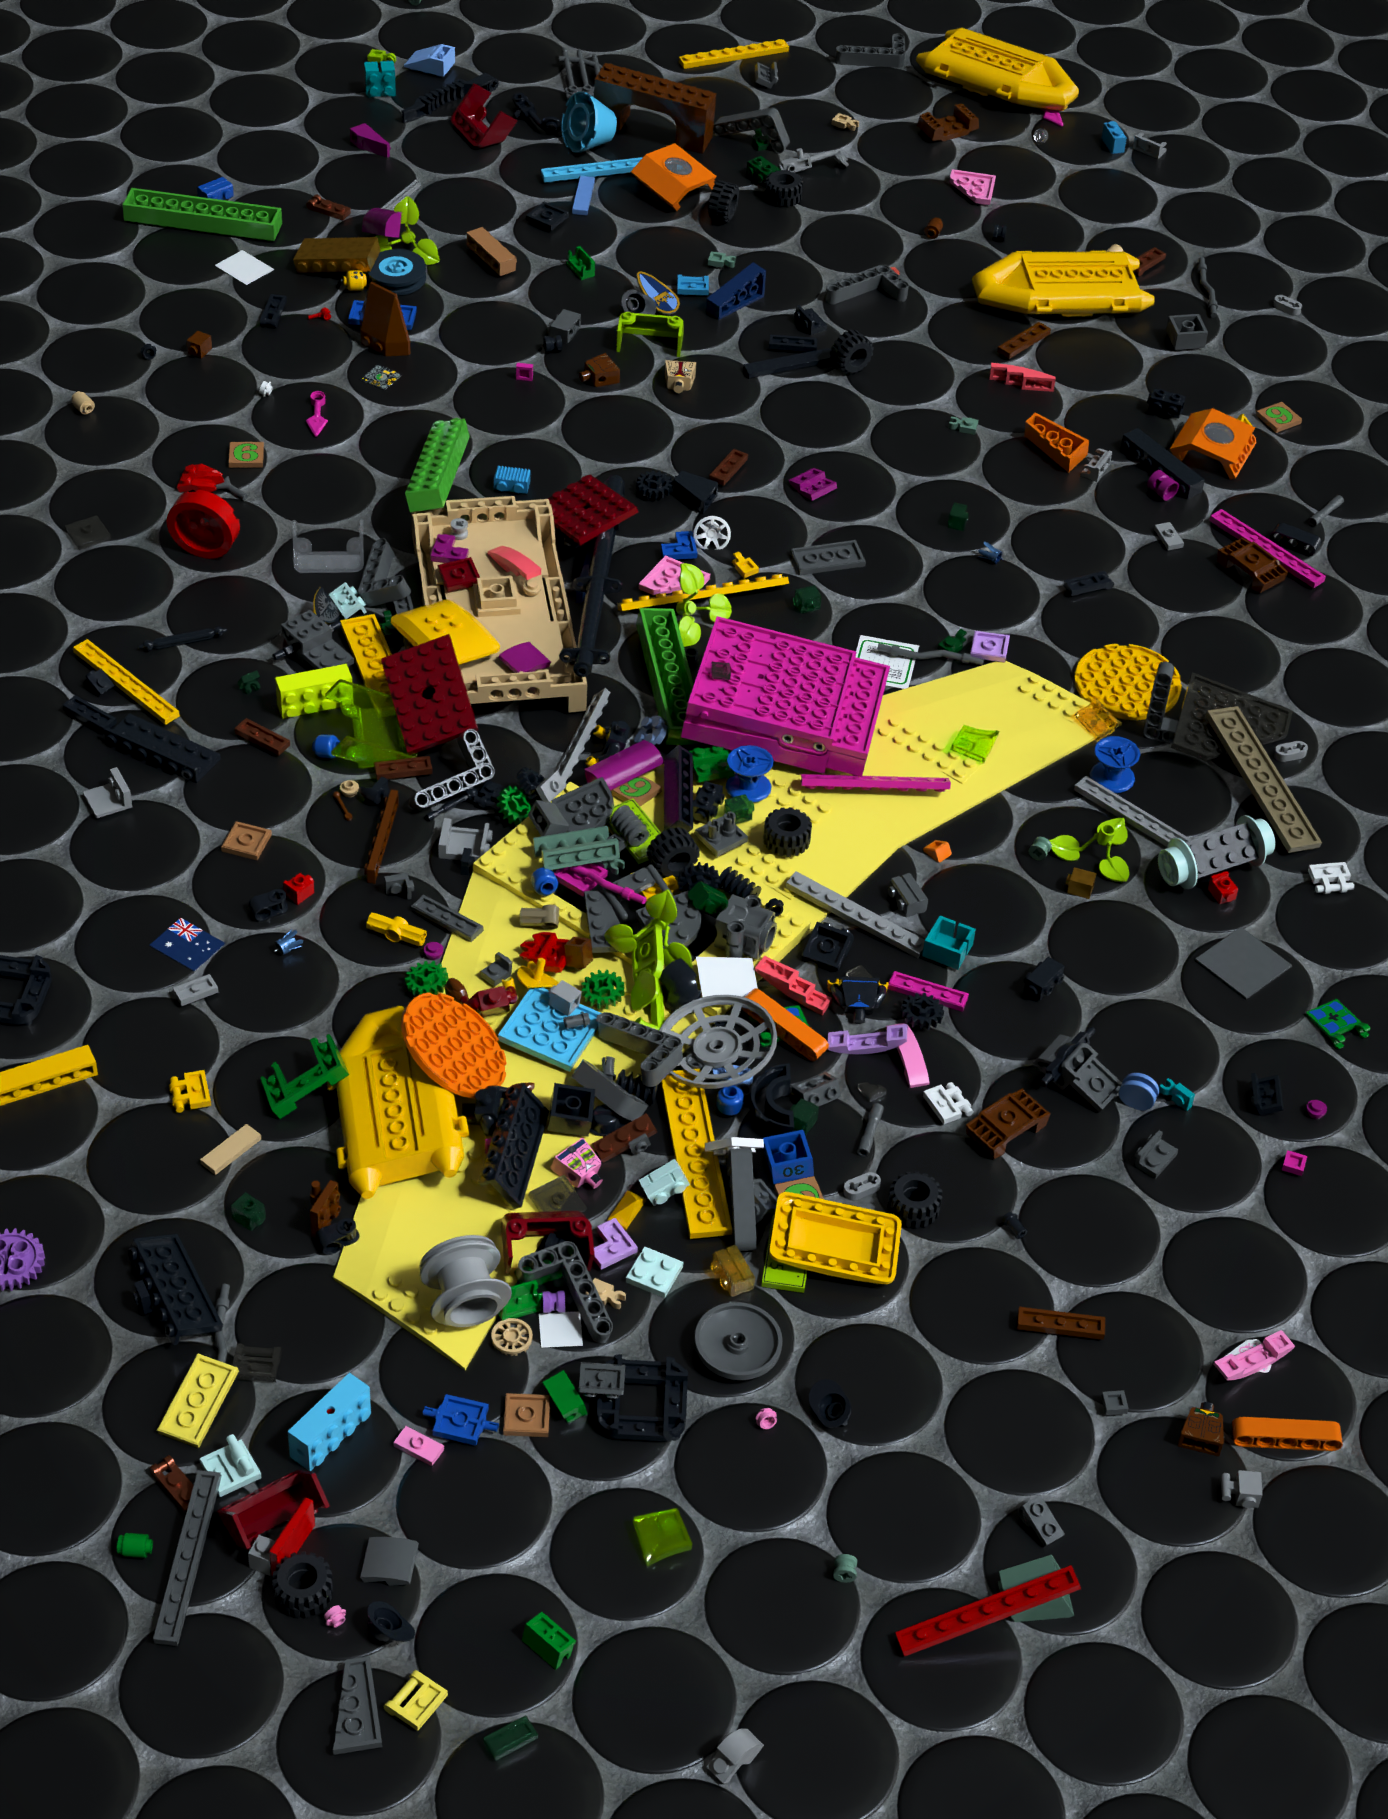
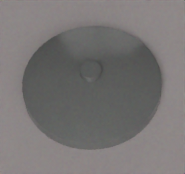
(738, 1341)

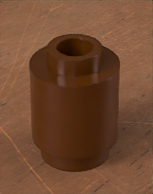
(933, 228)

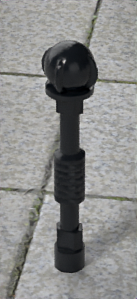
(468, 795)

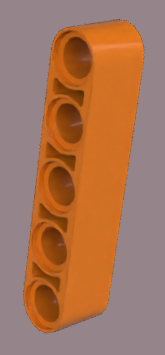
(789, 1027)
(1287, 1433)

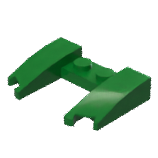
(284, 1095)

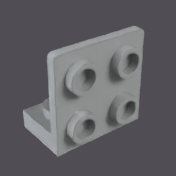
(109, 797)

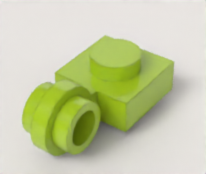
(380, 55)

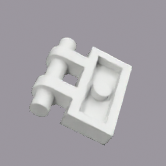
(1330, 873)
(943, 1105)

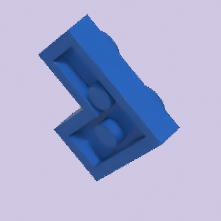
(683, 548)

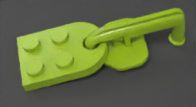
(647, 969)

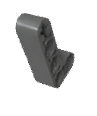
(609, 1091)

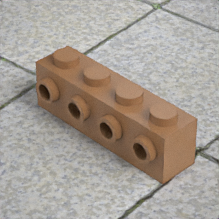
(491, 251)

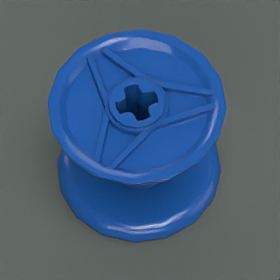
(1115, 758)
(749, 766)

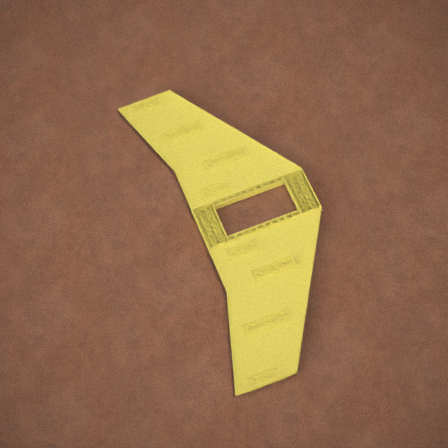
(848, 842)

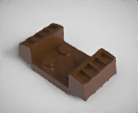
(949, 127)
(1255, 562)
(1005, 1121)

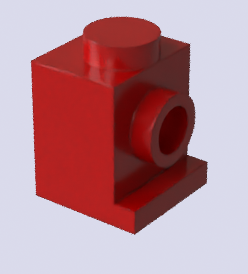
(299, 888)
(1222, 888)

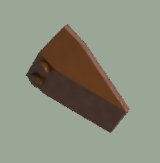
(383, 323)

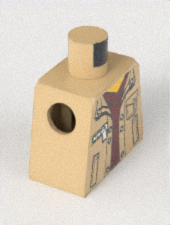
(679, 375)

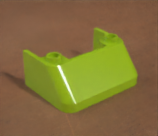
(650, 325)

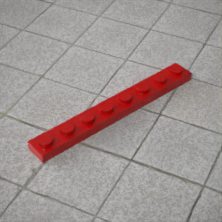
(988, 1610)

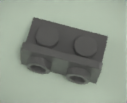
(818, 1089)
(1155, 1155)
(764, 1200)

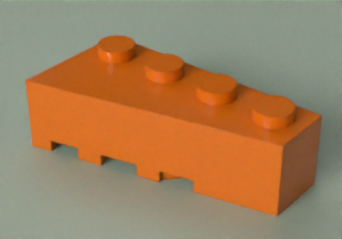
(1056, 441)

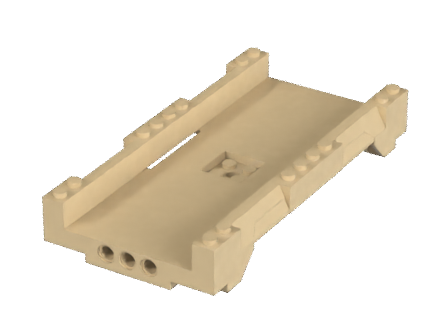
(500, 598)

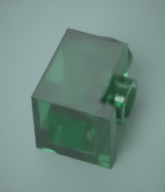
(958, 517)

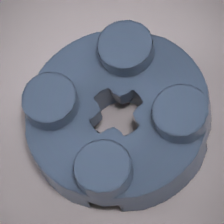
(652, 730)

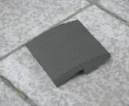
(389, 1560)

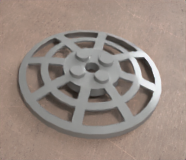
(725, 1037)

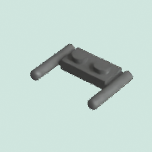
(638, 882)

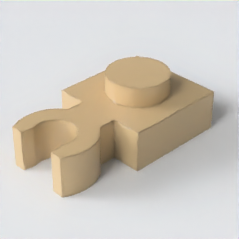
(844, 121)
(607, 1293)

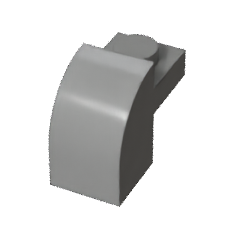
(734, 1751)

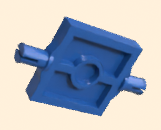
(460, 1419)

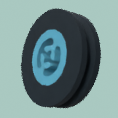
(398, 271)

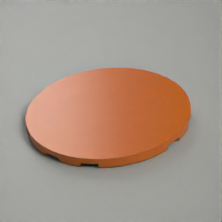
(452, 1044)

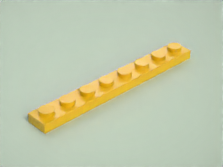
(733, 54)
(127, 682)

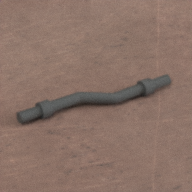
(1212, 304)
(896, 650)
(222, 1306)

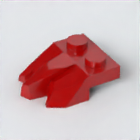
(199, 478)
(546, 947)

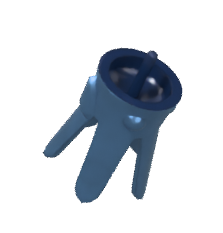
(995, 556)

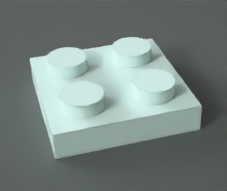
(654, 1272)

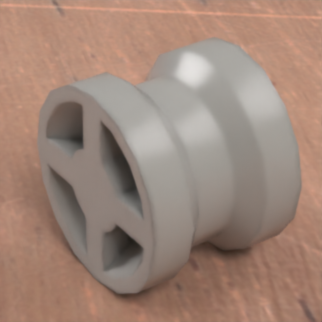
(459, 528)

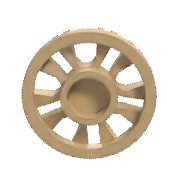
(511, 1336)

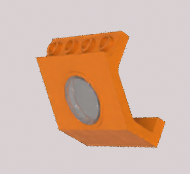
(672, 174)
(1216, 437)

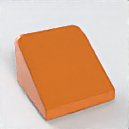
(938, 850)

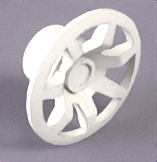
(711, 532)

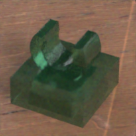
(249, 680)

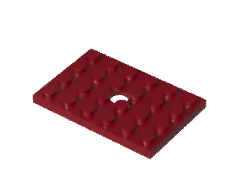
(605, 509)
(432, 720)

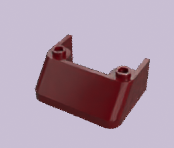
(469, 119)
(518, 1225)
(270, 1506)

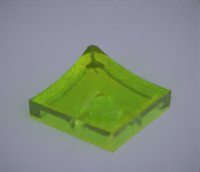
(975, 743)
(661, 1535)

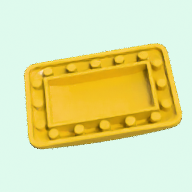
(446, 617)
(835, 1238)

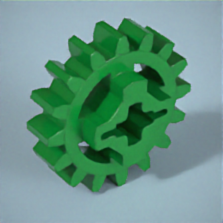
(514, 804)
(426, 978)
(603, 989)

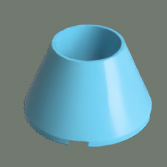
(587, 123)

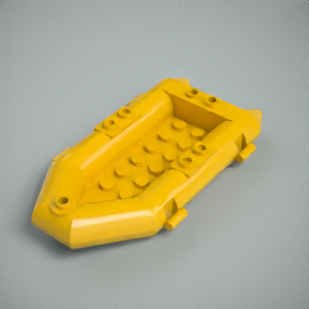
(1000, 70)
(1063, 283)
(392, 1111)

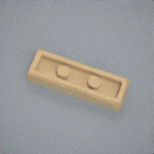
(230, 1149)

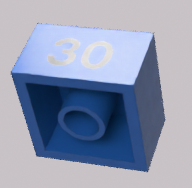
(788, 1157)

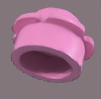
(766, 1418)
(335, 1616)

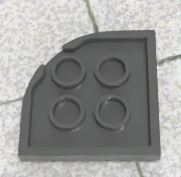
(586, 806)
(686, 924)

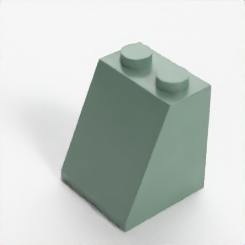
(1029, 1571)

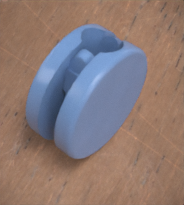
(1139, 1091)

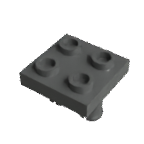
(721, 834)

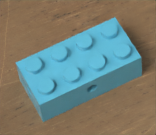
(329, 1422)

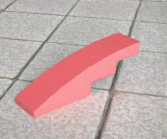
(1021, 376)
(514, 561)
(789, 983)

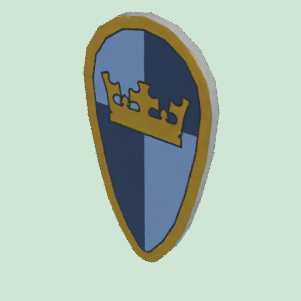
(663, 296)

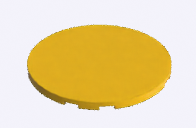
(1123, 679)

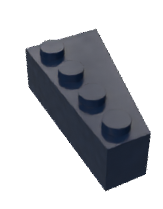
(738, 292)

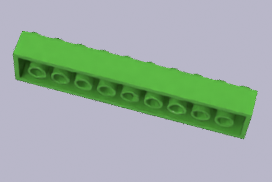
(202, 214)
(437, 465)
(666, 669)

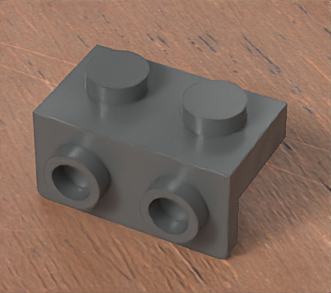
(766, 76)
(602, 1379)

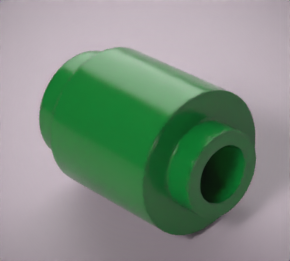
(134, 1545)

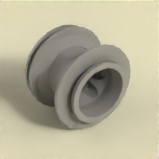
(462, 1272)

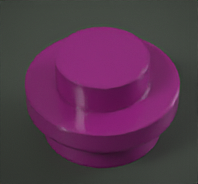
(433, 950)
(1316, 1109)

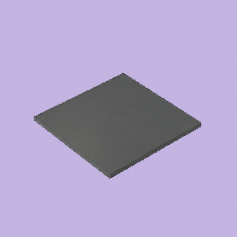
(1243, 962)

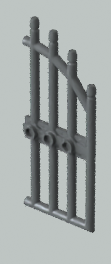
(582, 62)

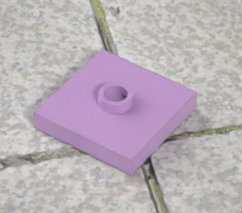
(990, 646)

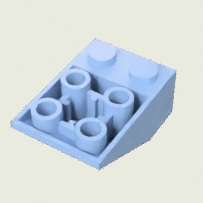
(432, 60)

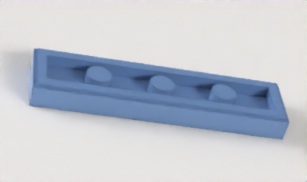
(583, 195)

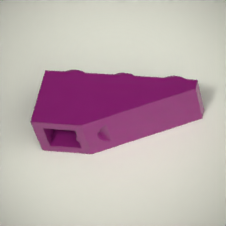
(368, 140)

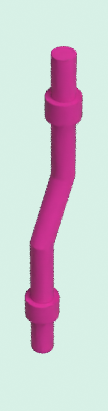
(626, 892)

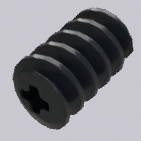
(736, 884)
(635, 1085)

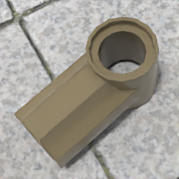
(546, 917)

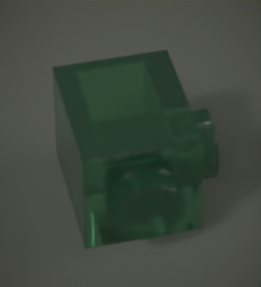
(807, 599)
(741, 807)
(804, 1115)
(248, 1211)

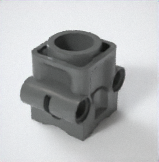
(745, 928)

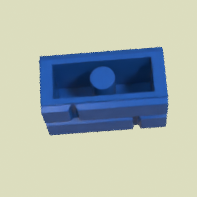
(216, 189)

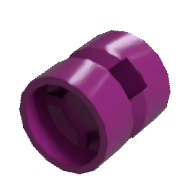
(1163, 485)

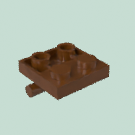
(324, 1204)

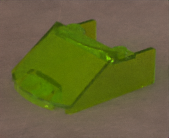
(374, 725)

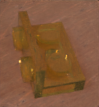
(1097, 720)

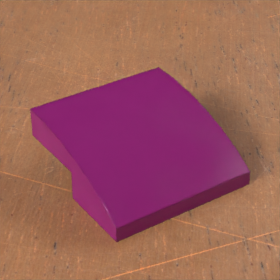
(812, 484)
(524, 658)

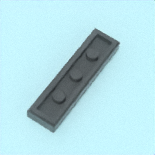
(447, 918)

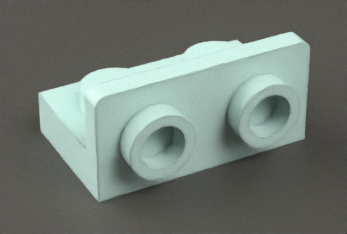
(347, 601)

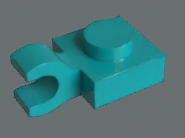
(1180, 1094)

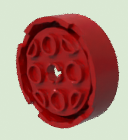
(199, 538)

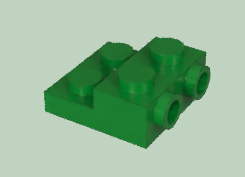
(711, 763)

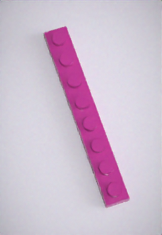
(1287, 560)
(882, 782)

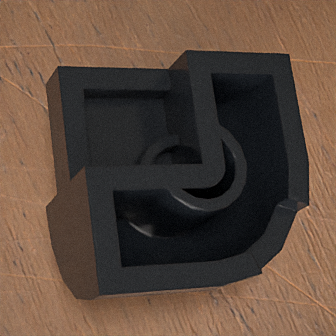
(679, 984)

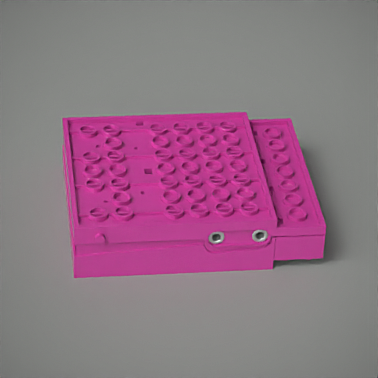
(787, 695)

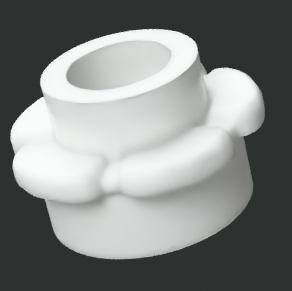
(265, 388)

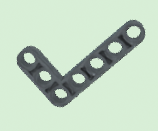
(873, 56)
(765, 118)
(866, 281)
(375, 586)
(1156, 725)
(459, 780)
(662, 1049)
(740, 1169)
(574, 1283)

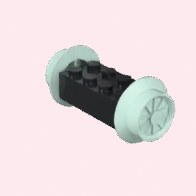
(1187, 861)

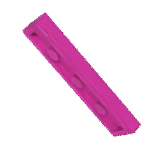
(910, 985)

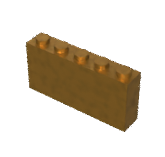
(336, 254)

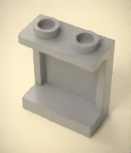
(455, 839)

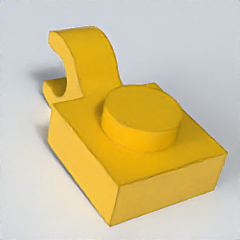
(745, 567)

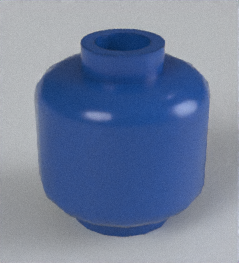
(324, 745)
(544, 881)
(730, 1100)

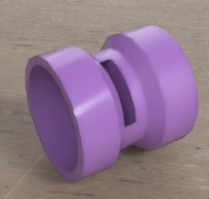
(553, 1301)

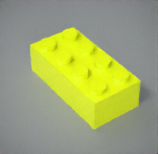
(306, 691)

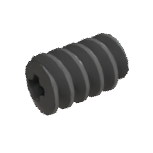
(630, 826)

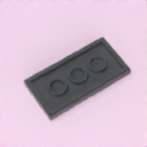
(827, 557)

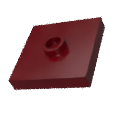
(458, 574)

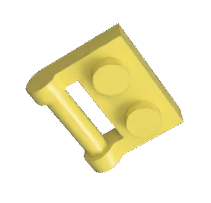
(421, 1705)

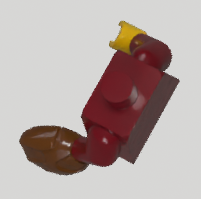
(484, 1002)

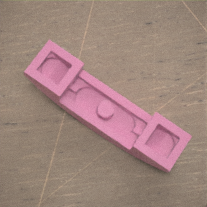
(913, 1061)
(1256, 1358)

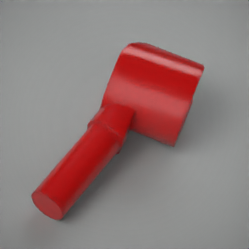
(323, 313)

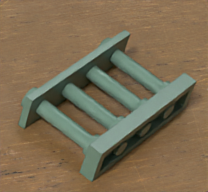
(576, 848)

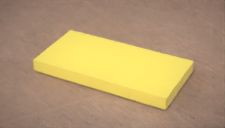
(198, 1400)

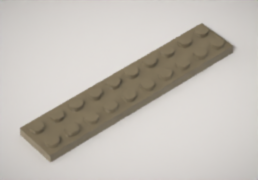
(1263, 779)

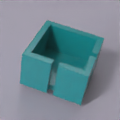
(379, 83)
(945, 949)

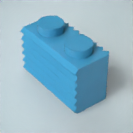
(1114, 137)
(512, 479)

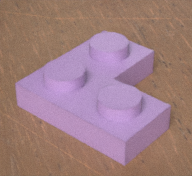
(616, 1246)

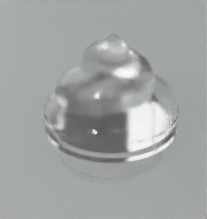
(1041, 135)

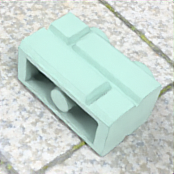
(664, 1182)

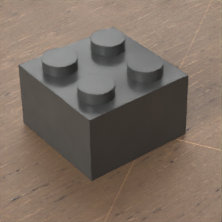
(1186, 331)

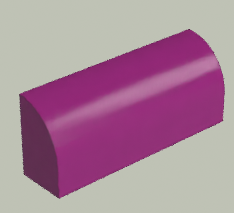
(382, 222)
(626, 764)

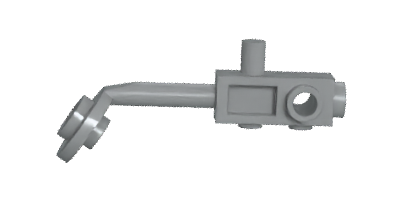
(804, 161)

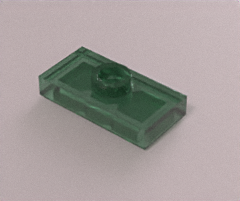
(510, 1738)

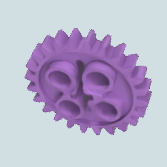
(25, 1259)

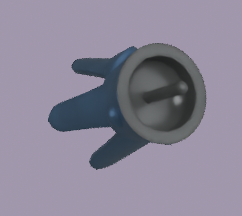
(287, 943)

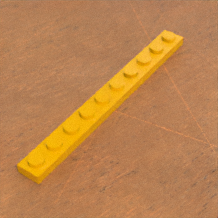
(726, 588)

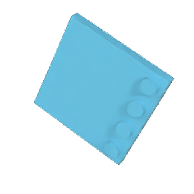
(541, 1030)

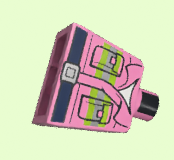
(578, 1164)

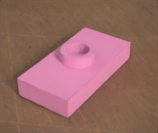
(418, 1446)

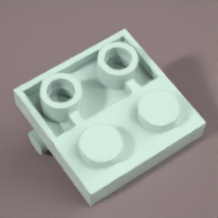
(234, 1464)

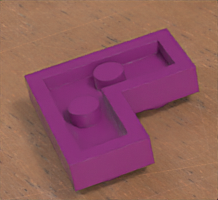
(445, 551)

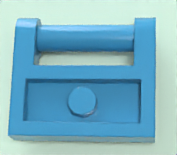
(692, 285)

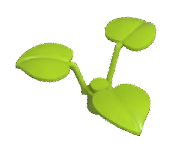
(410, 214)
(690, 580)
(1108, 833)
(664, 911)

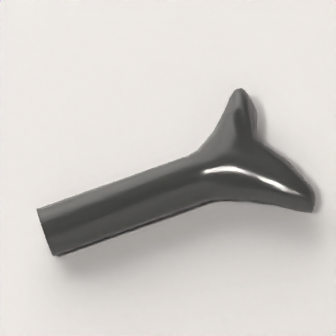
(226, 485)

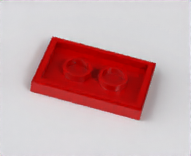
(293, 1534)

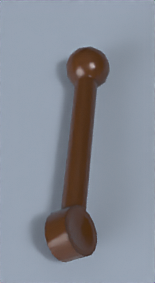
(348, 816)

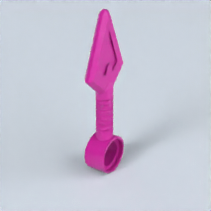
(1052, 116)
(317, 422)

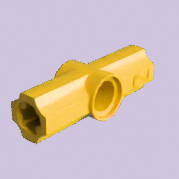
(396, 929)

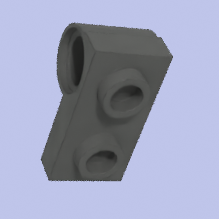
(1039, 1517)

